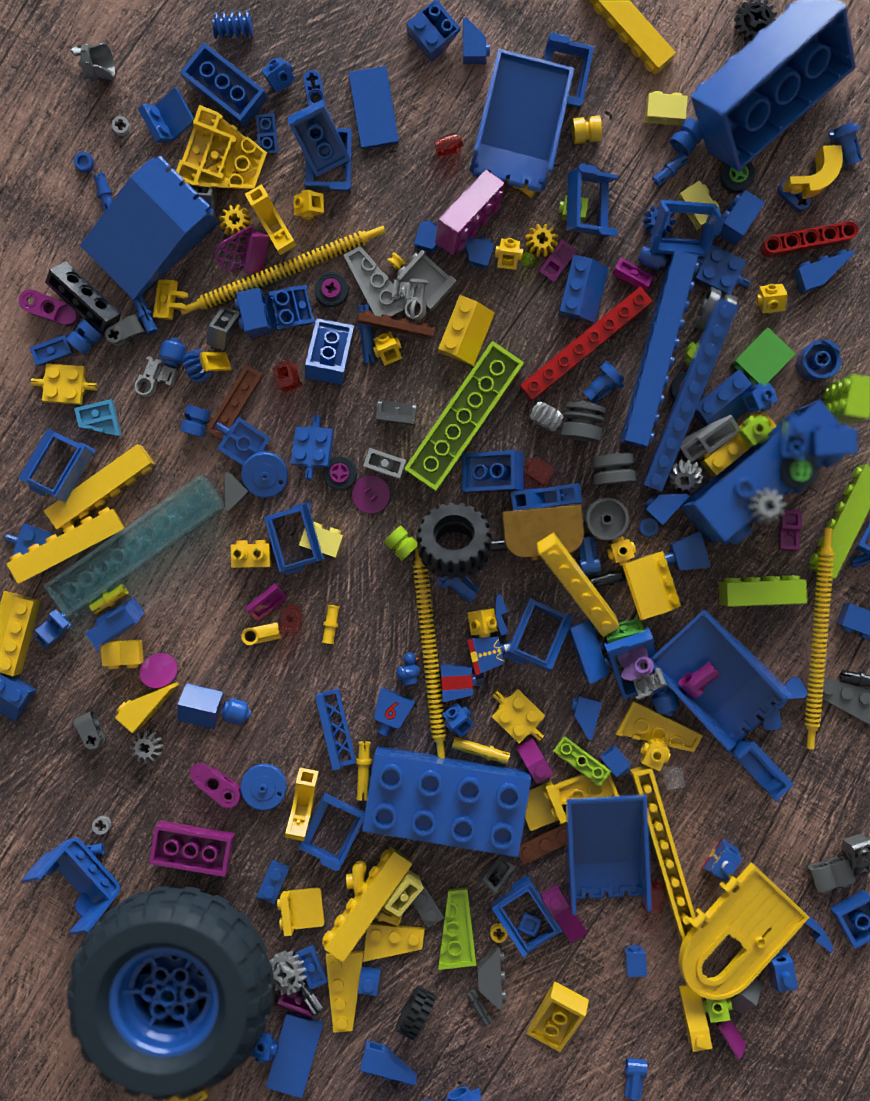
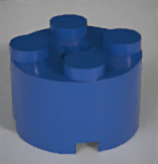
(829, 361)

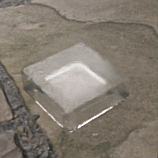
(673, 778)

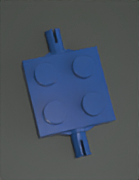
(721, 270)
(241, 440)
(312, 447)
(28, 537)

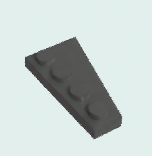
(848, 698)

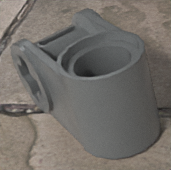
(127, 330)
(89, 728)

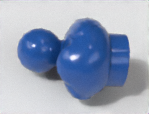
(409, 673)

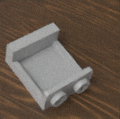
(424, 268)

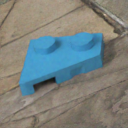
(99, 417)

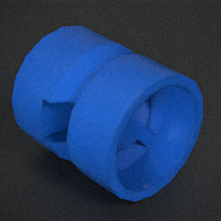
(687, 137)
(84, 337)
(195, 421)

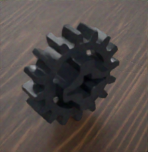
(751, 11)

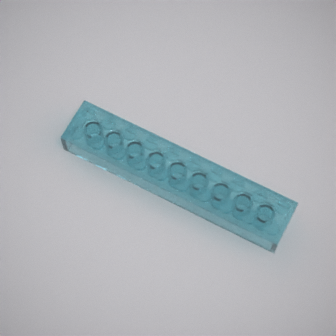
(135, 545)

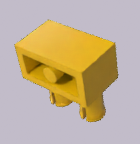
(251, 554)

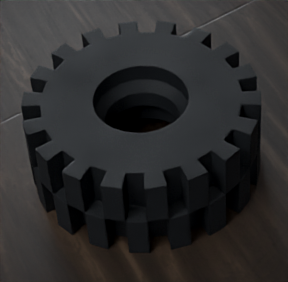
(415, 1013)

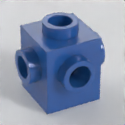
(278, 74)
(760, 397)
(458, 719)
(266, 1048)

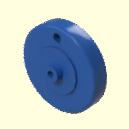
(264, 474)
(263, 787)

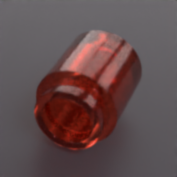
(448, 145)

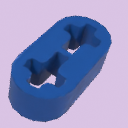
(793, 199)

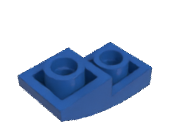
(267, 132)

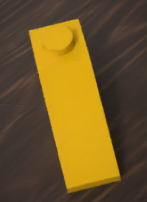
(695, 1019)

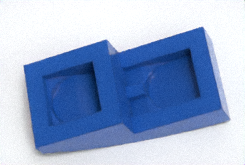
(500, 609)
(819, 934)

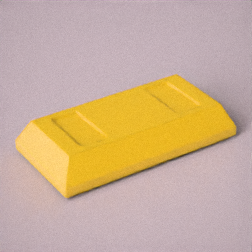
(215, 361)

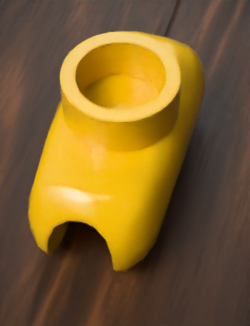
(357, 876)

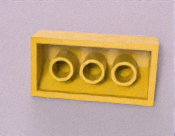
(17, 624)

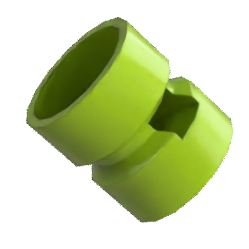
(401, 543)

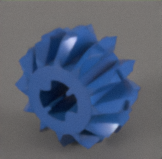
(651, 219)
(194, 368)

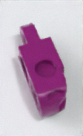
(62, 312)
(202, 774)

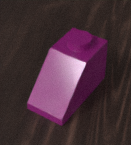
(534, 760)

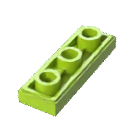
(591, 769)

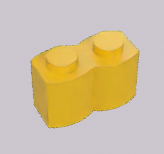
(122, 653)

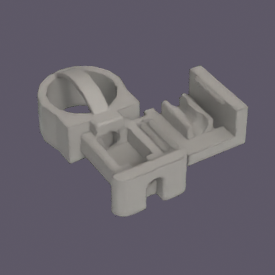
(415, 292)
(155, 371)
(648, 682)

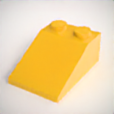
(137, 712)
(558, 1016)

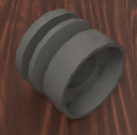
(583, 421)

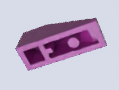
(560, 910)

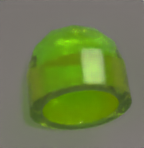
(528, 259)

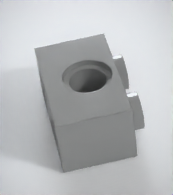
(385, 463)

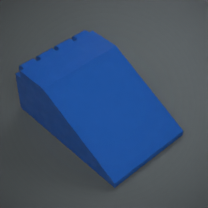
(522, 120)
(148, 227)
(733, 698)
(607, 848)

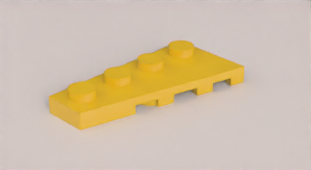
(646, 723)
(343, 989)

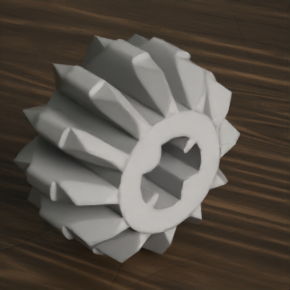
(546, 416)
(686, 475)
(760, 508)
(144, 739)

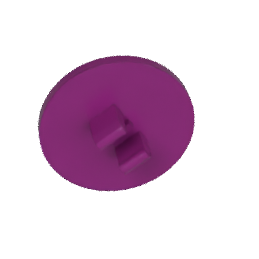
(371, 494)
(158, 671)

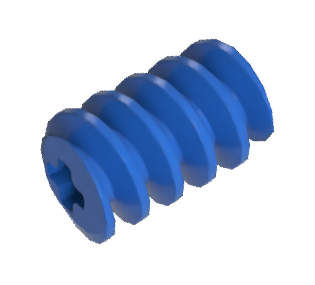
(232, 24)

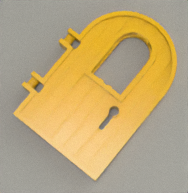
(744, 916)

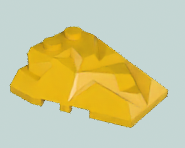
(220, 154)

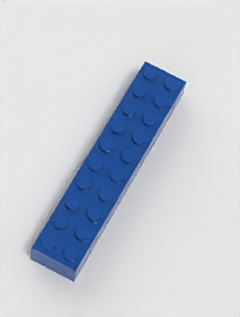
(658, 349)

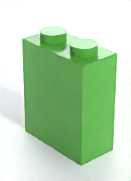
(763, 357)

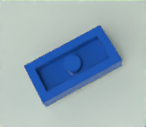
(51, 350)
(273, 881)
(315, 972)

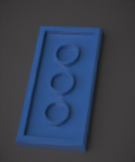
(373, 107)
(294, 1055)

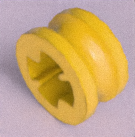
(396, 261)
(494, 936)

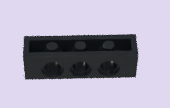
(82, 297)

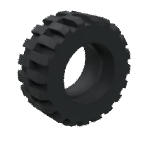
(454, 519)

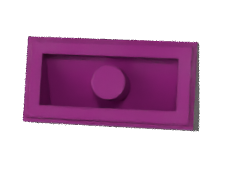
(256, 253)
(294, 1004)
(732, 1037)

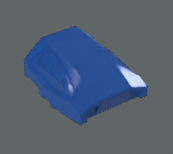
(289, 307)

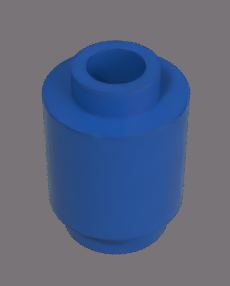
(650, 260)

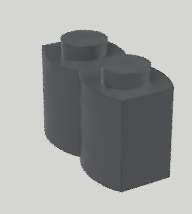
(831, 874)

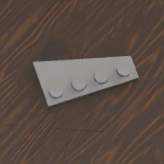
(374, 284)

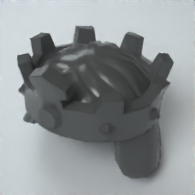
(95, 61)

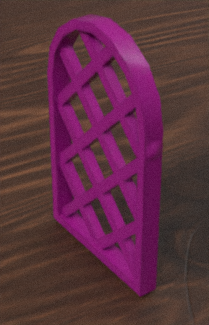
(229, 240)

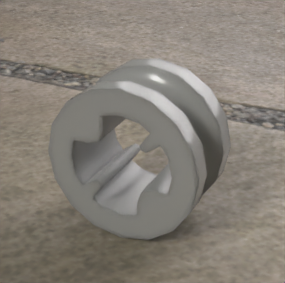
(116, 121)
(106, 821)

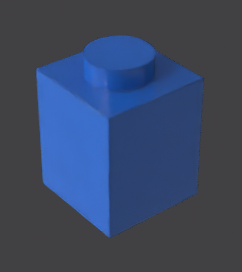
(615, 761)
(635, 961)
(369, 981)

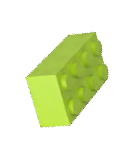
(848, 399)
(762, 592)

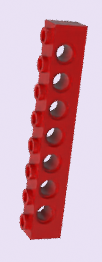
(585, 344)

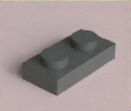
(428, 907)

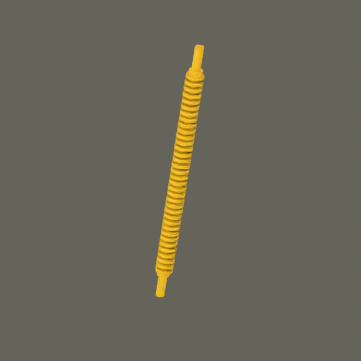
(363, 238)
(815, 675)
(439, 736)

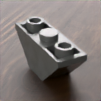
(858, 852)
(491, 977)

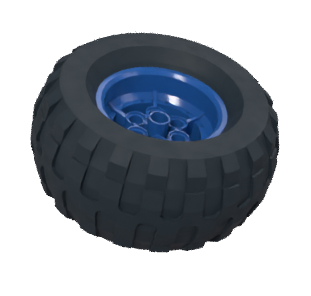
(138, 1043)

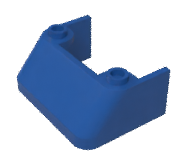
(85, 874)

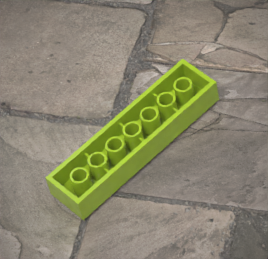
(464, 416)

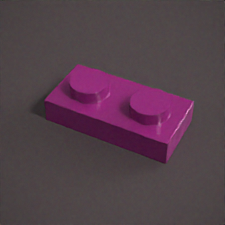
(633, 274)
(266, 602)

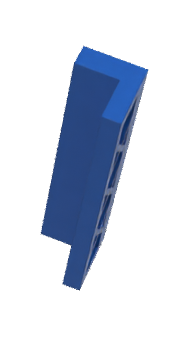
(328, 730)

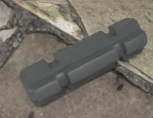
(479, 1007)

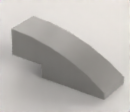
(709, 438)

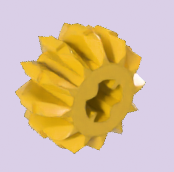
(232, 214)
(549, 240)

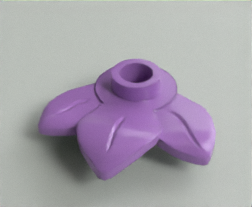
(633, 663)

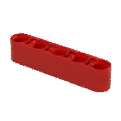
(817, 235)

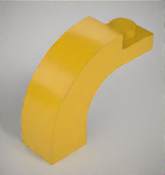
(828, 166)
(270, 219)
(302, 804)

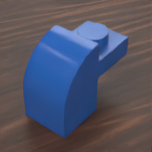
(52, 629)

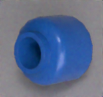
(172, 352)
(665, 702)
(235, 711)

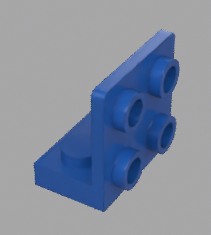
(168, 117)

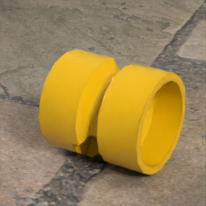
(586, 130)

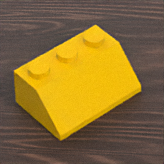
(466, 330)
(651, 585)

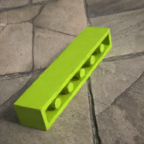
(848, 519)

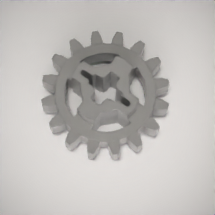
(287, 972)

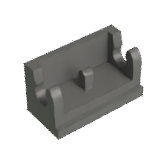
(396, 412)

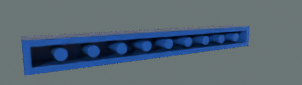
(690, 393)

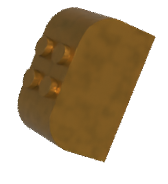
(527, 527)

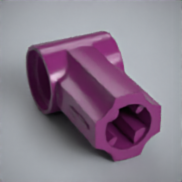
(695, 683)

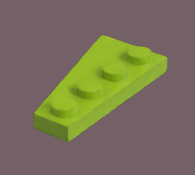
(457, 937)

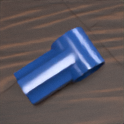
(589, 561)
(635, 1073)

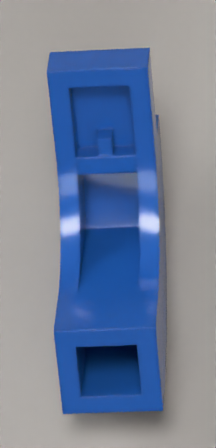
(546, 497)

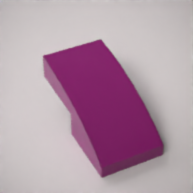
(558, 260)
(790, 530)

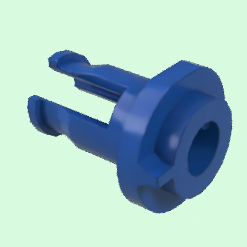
(847, 138)
(604, 383)
(463, 587)

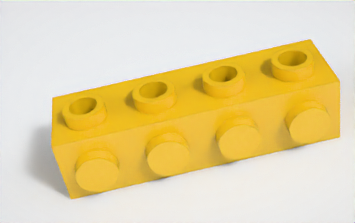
(729, 451)

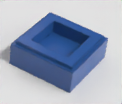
(529, 924)

